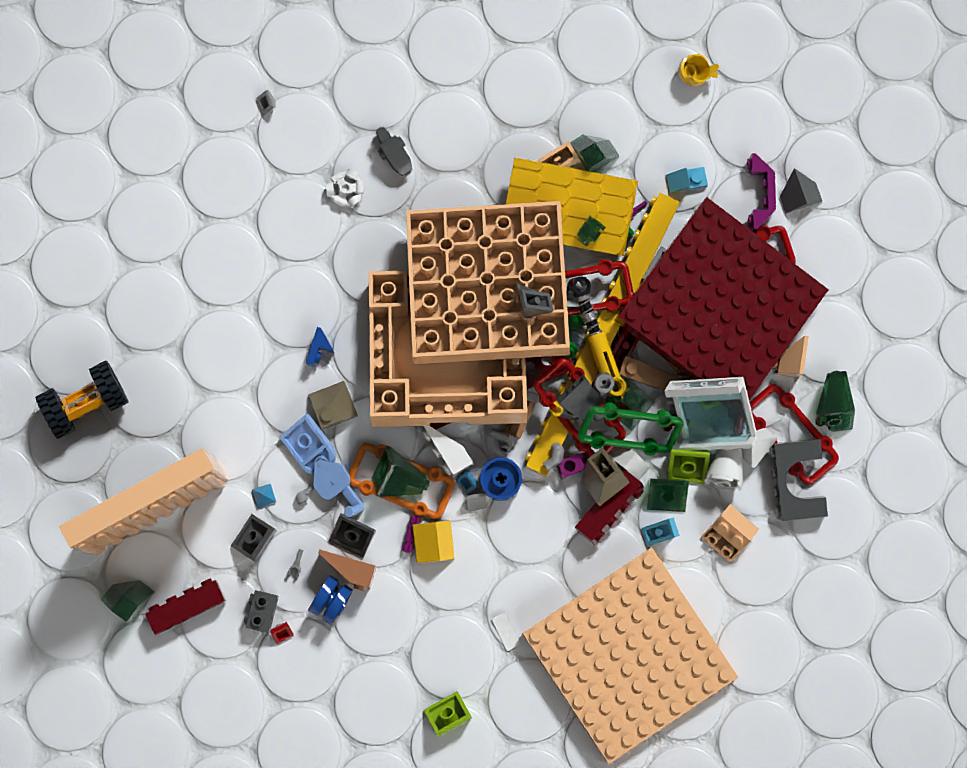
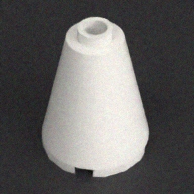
(726, 470)

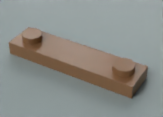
(647, 374)

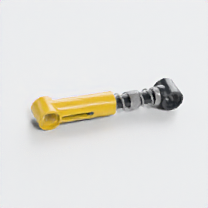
(597, 338)

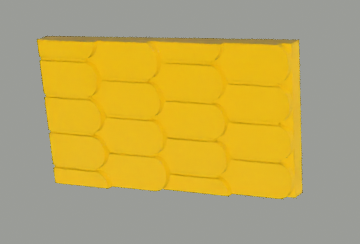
(581, 194)

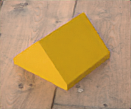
(433, 541)

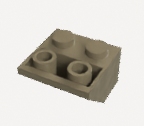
(603, 477)

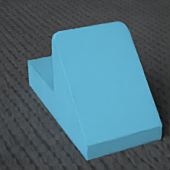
(687, 179)
(660, 531)

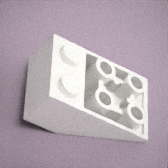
(452, 453)

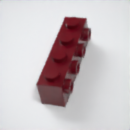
(601, 518)
(185, 607)

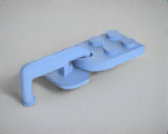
(309, 445)

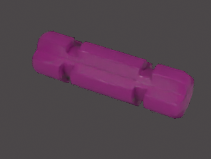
(409, 538)

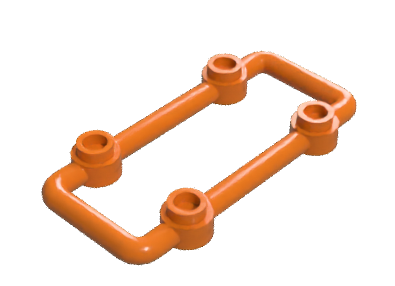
(419, 509)

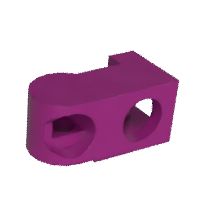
(572, 465)

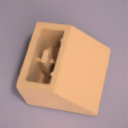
(730, 533)

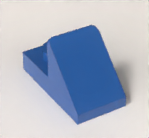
(319, 342)

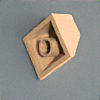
(793, 359)

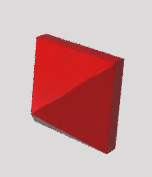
(281, 632)

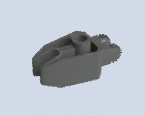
(393, 151)

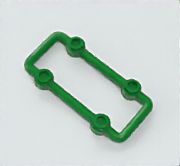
(611, 412)

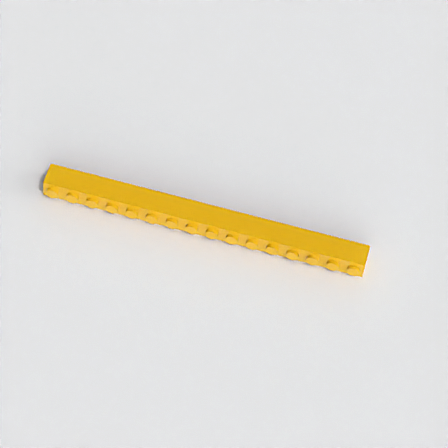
(638, 262)

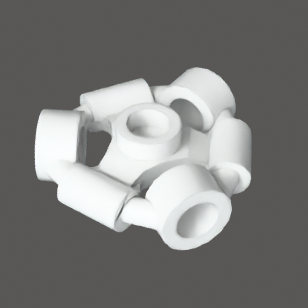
(345, 188)

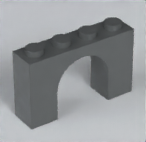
(785, 455)

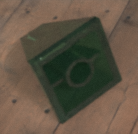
(641, 403)
(397, 476)

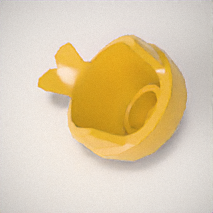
(696, 70)

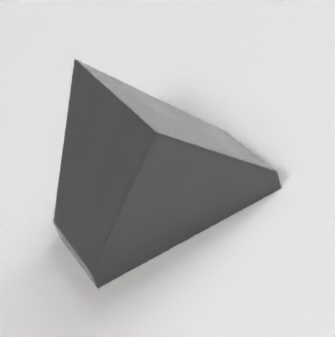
(799, 192)
(533, 301)

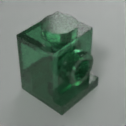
(590, 230)

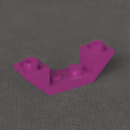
(759, 167)

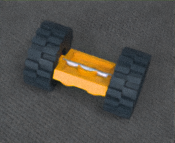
(61, 413)

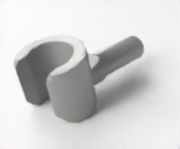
(301, 496)
(297, 562)

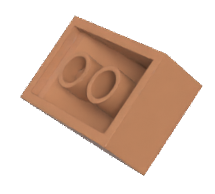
(355, 571)

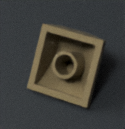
(333, 405)

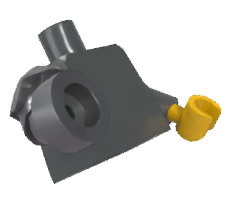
(581, 397)

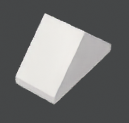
(760, 448)
(630, 461)

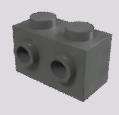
(261, 611)

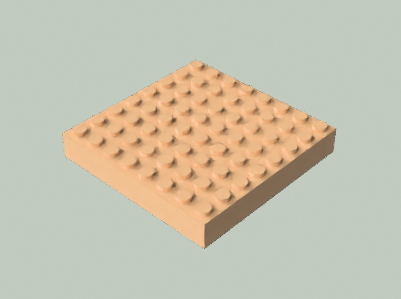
(466, 280)
(144, 503)
(630, 655)

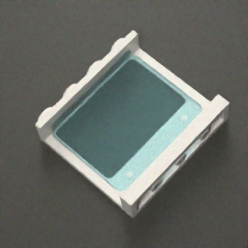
(713, 413)

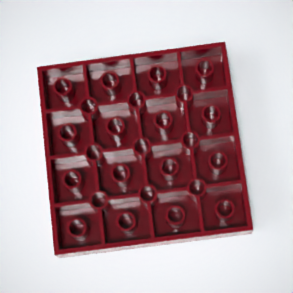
(721, 301)

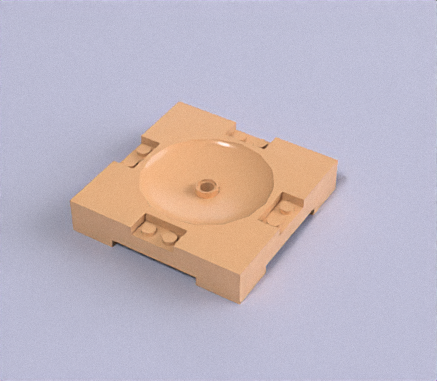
(432, 392)

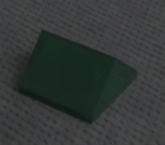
(667, 495)

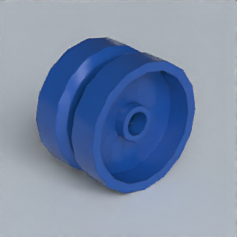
(511, 474)
(331, 600)

